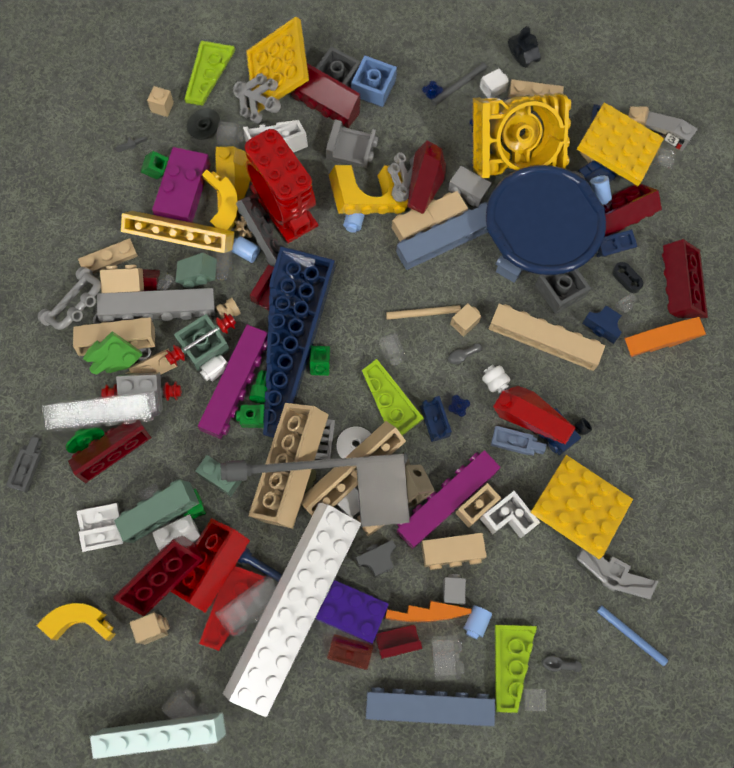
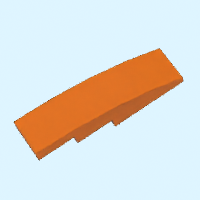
(665, 336)
(435, 612)

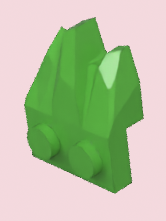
(111, 354)

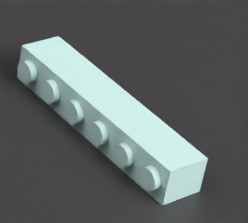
(158, 735)

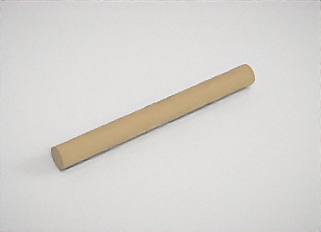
(423, 312)

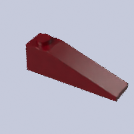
(426, 177)

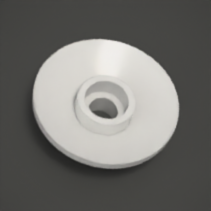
(347, 437)

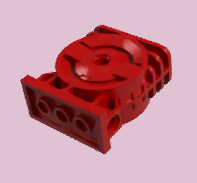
(280, 184)

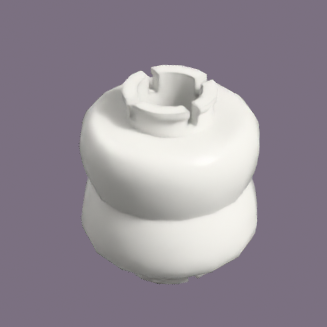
(496, 378)

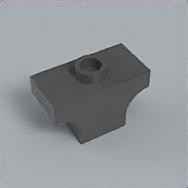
(377, 558)

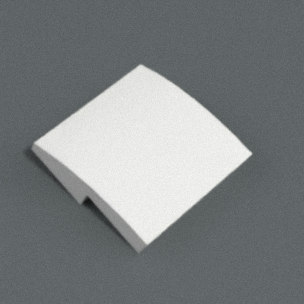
(98, 527)

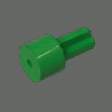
(258, 390)

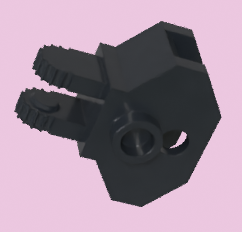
(524, 47)

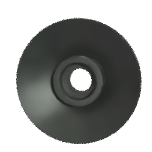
(203, 124)

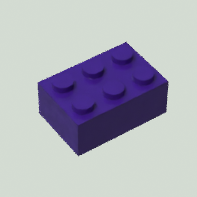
(352, 611)

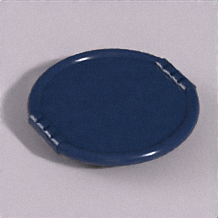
(545, 220)

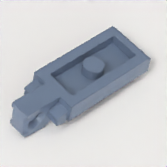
(516, 441)

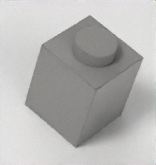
(454, 590)

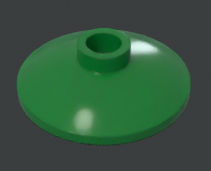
(83, 438)

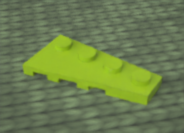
(208, 67)
(390, 399)
(512, 655)

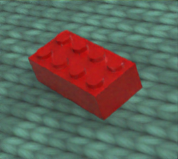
(220, 551)

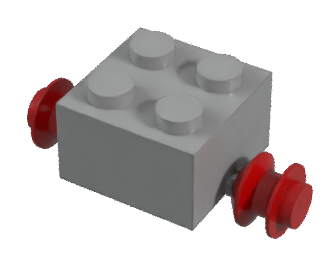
(140, 383)

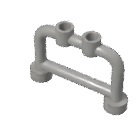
(84, 276)

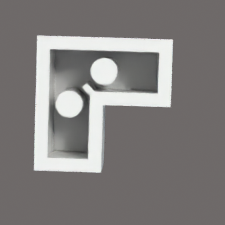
(510, 511)

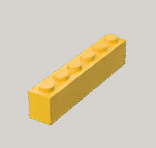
(177, 231)

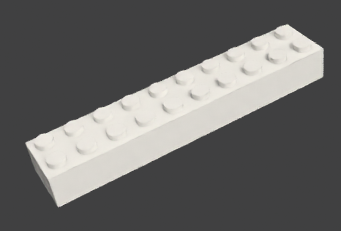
(291, 610)

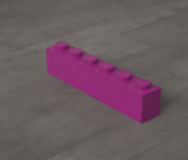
(234, 382)
(448, 499)

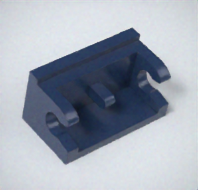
(617, 243)
(435, 419)

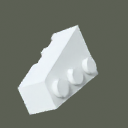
(290, 131)

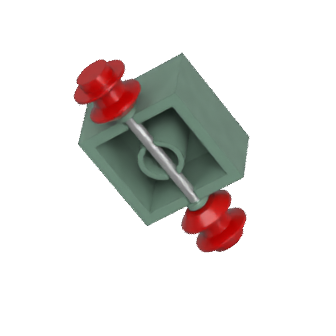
(201, 341)

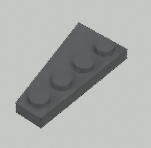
(257, 225)

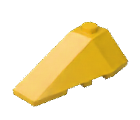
(232, 164)

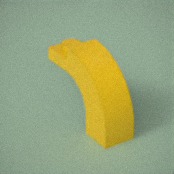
(229, 211)
(65, 616)

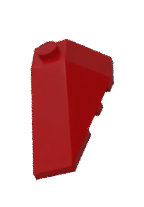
(533, 413)

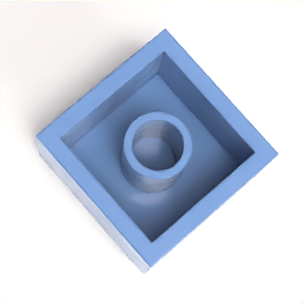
(374, 80)

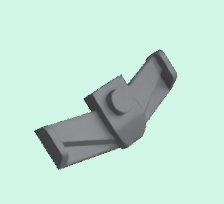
(615, 575)

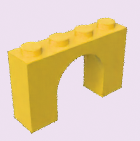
(352, 200)

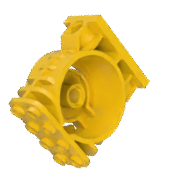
(495, 117)

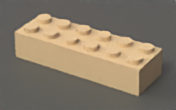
(294, 441)

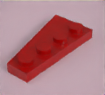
(236, 583)

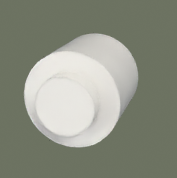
(213, 368)

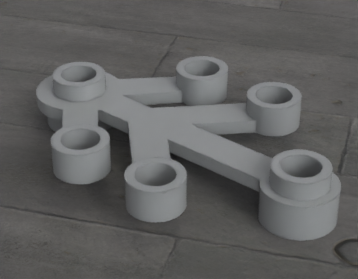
(242, 89)
(400, 190)

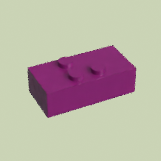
(181, 185)

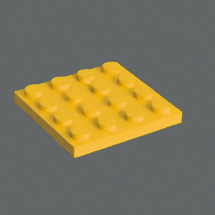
(280, 58)
(620, 144)
(582, 506)

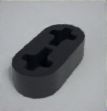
(627, 277)

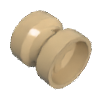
(229, 308)

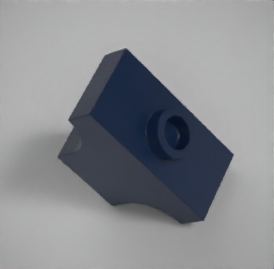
(604, 324)

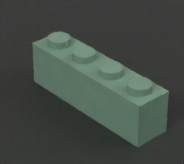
(156, 511)

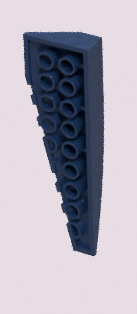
(295, 310)

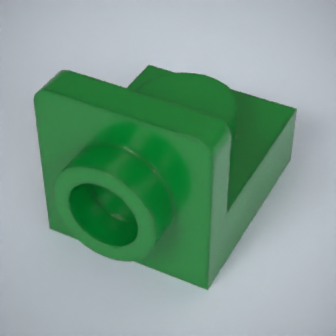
(320, 360)

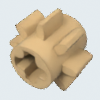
(240, 228)

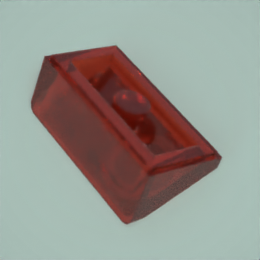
(350, 652)

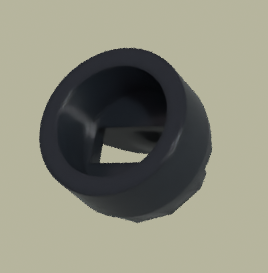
(583, 426)

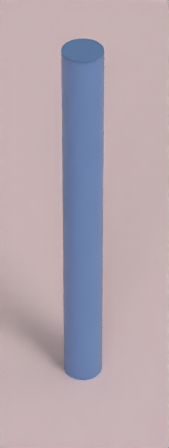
(632, 635)

